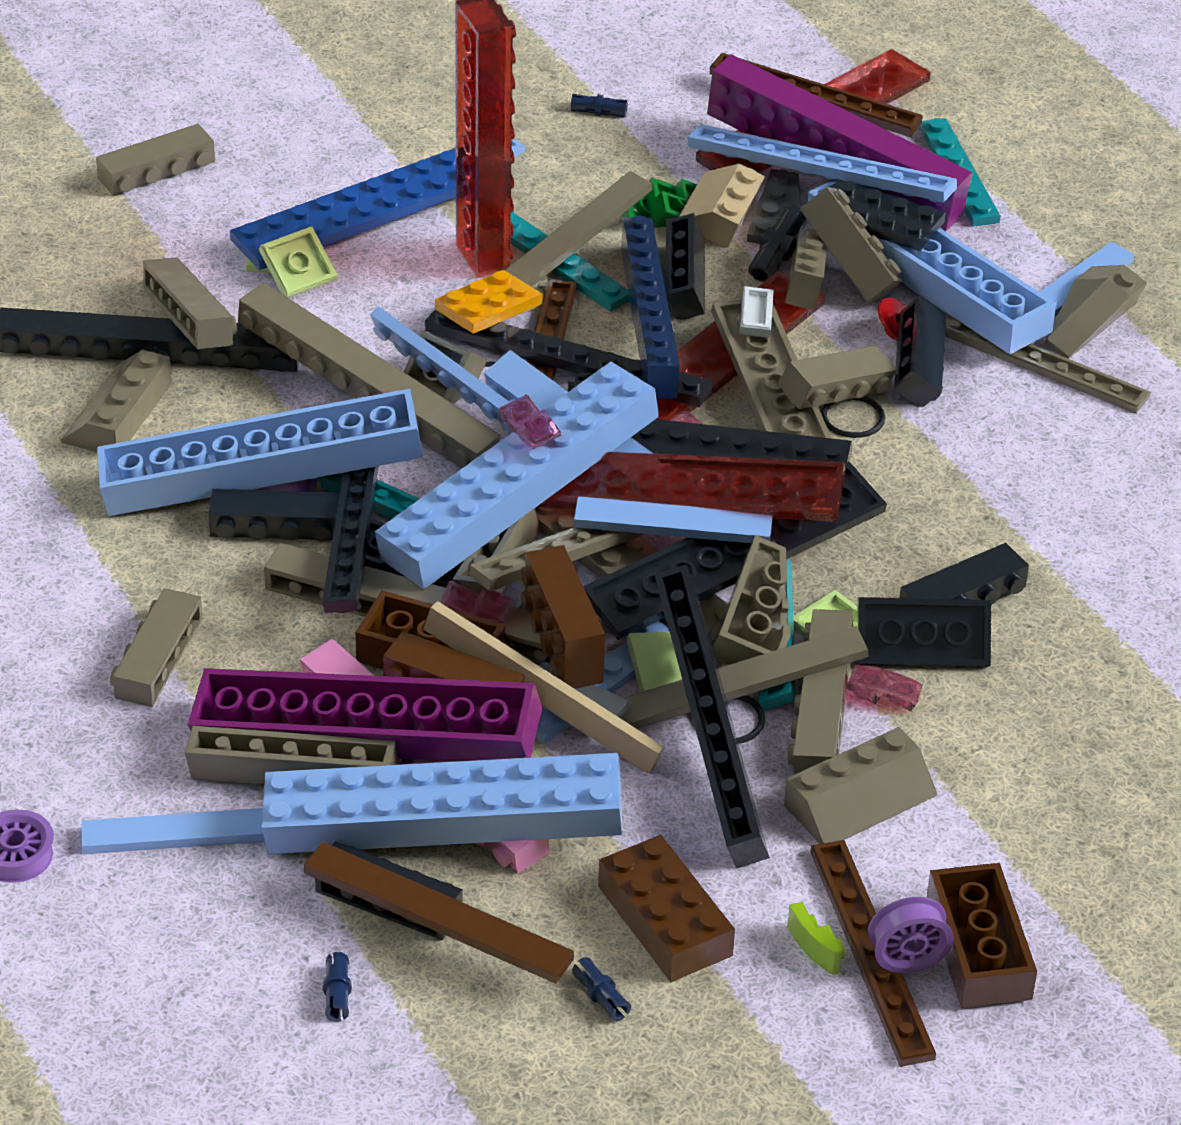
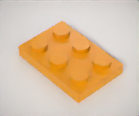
(488, 301)

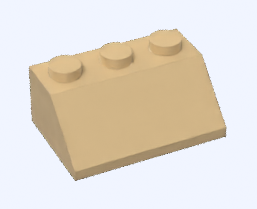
(723, 201)

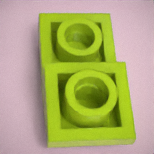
(815, 941)

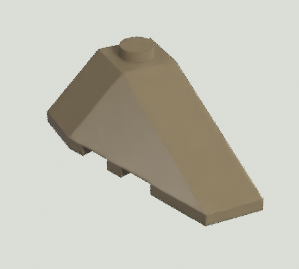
(1093, 305)

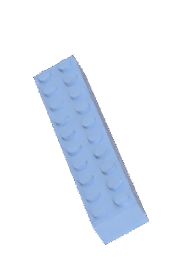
(971, 288)
(259, 452)
(515, 478)
(443, 803)

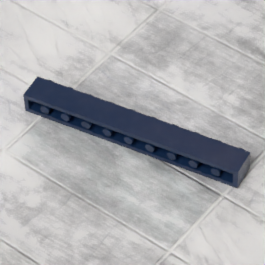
(649, 307)

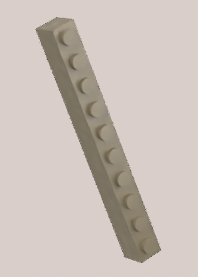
(361, 372)
(304, 573)

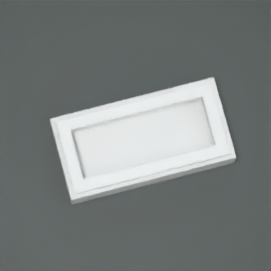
(756, 312)

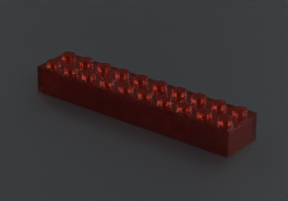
(484, 134)

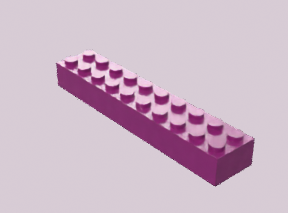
(786, 113)
(421, 714)

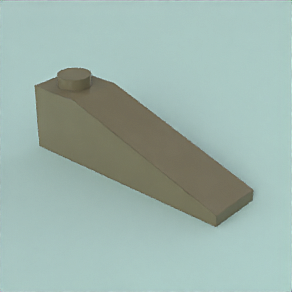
(757, 607)

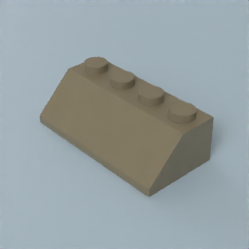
(122, 402)
(860, 787)

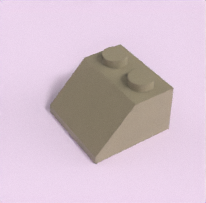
(469, 361)

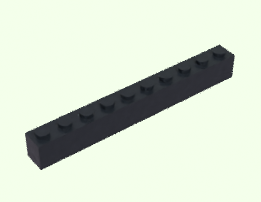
(123, 336)
(712, 717)

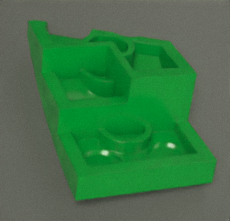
(663, 202)

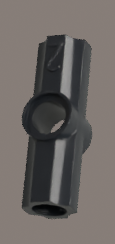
(777, 244)

